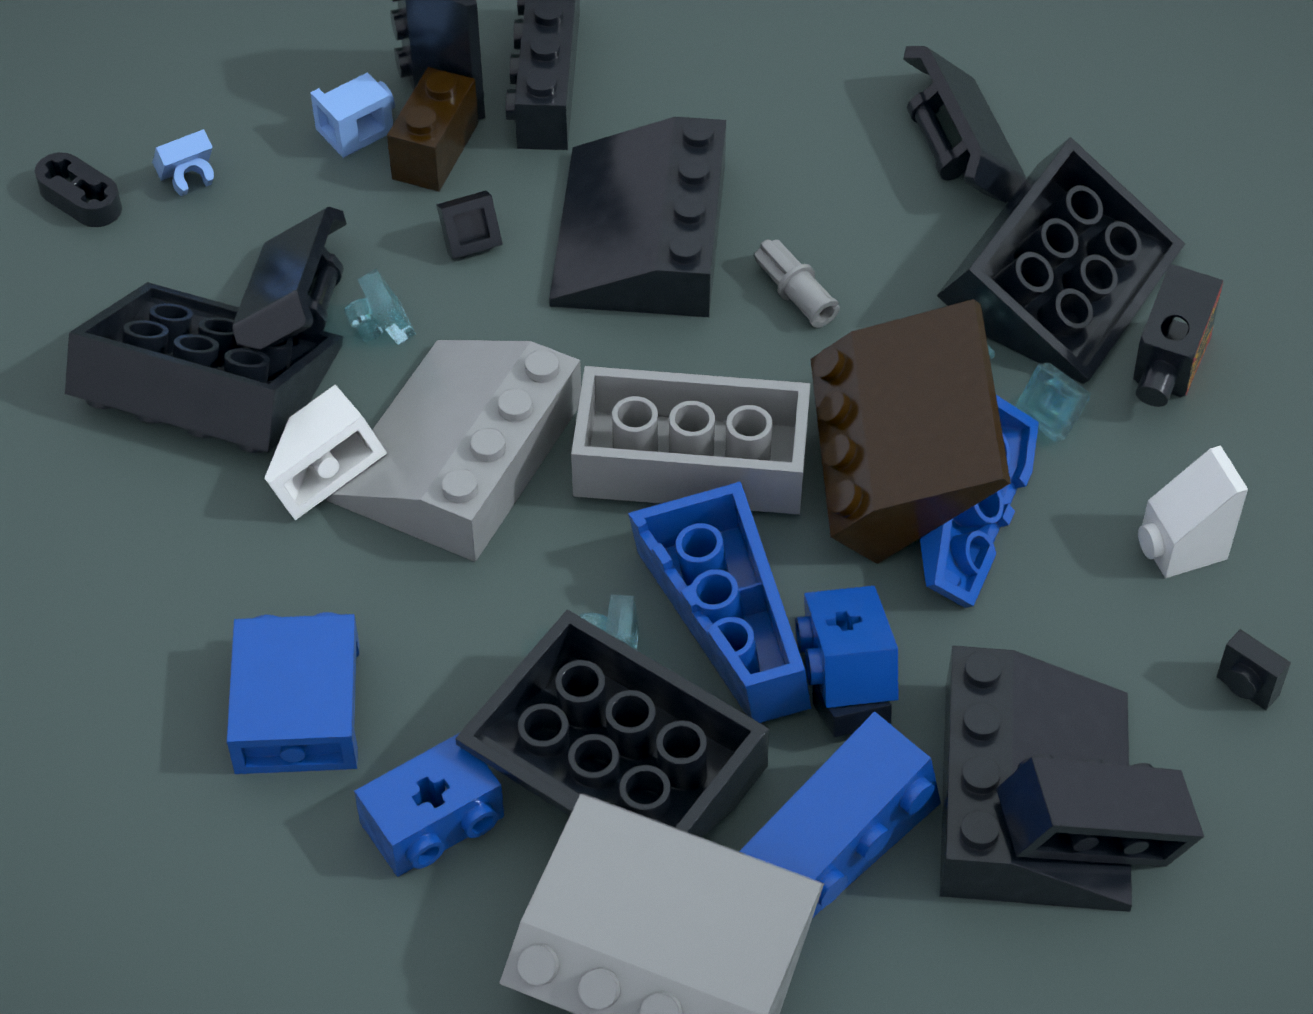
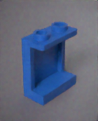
(293, 694)

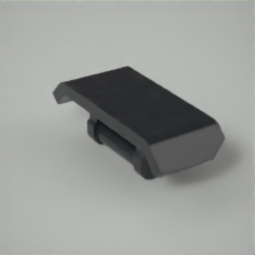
(983, 148)
(277, 294)

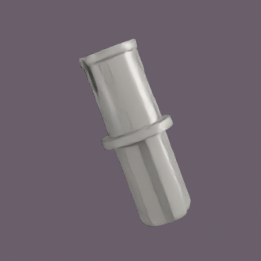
(797, 283)

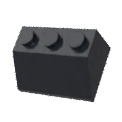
(439, 37)

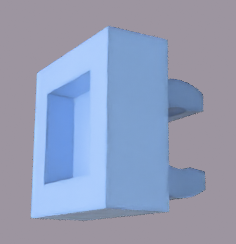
(183, 156)

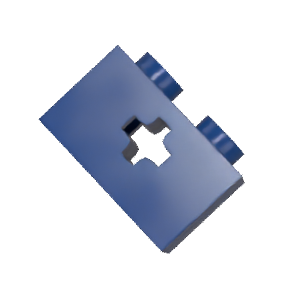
(848, 646)
(429, 805)

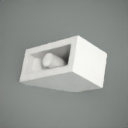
(321, 452)
(1194, 515)

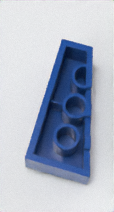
(723, 588)
(851, 809)

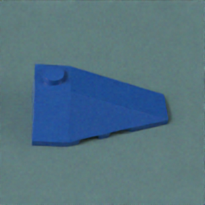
(963, 549)

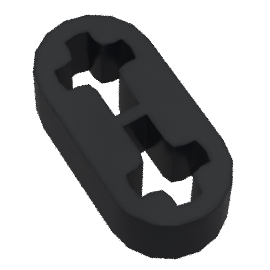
(71, 196)

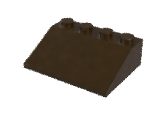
(907, 427)

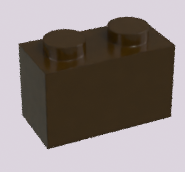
(433, 129)

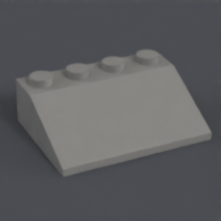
(465, 440)
(658, 922)

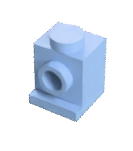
(353, 113)

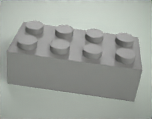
(687, 434)

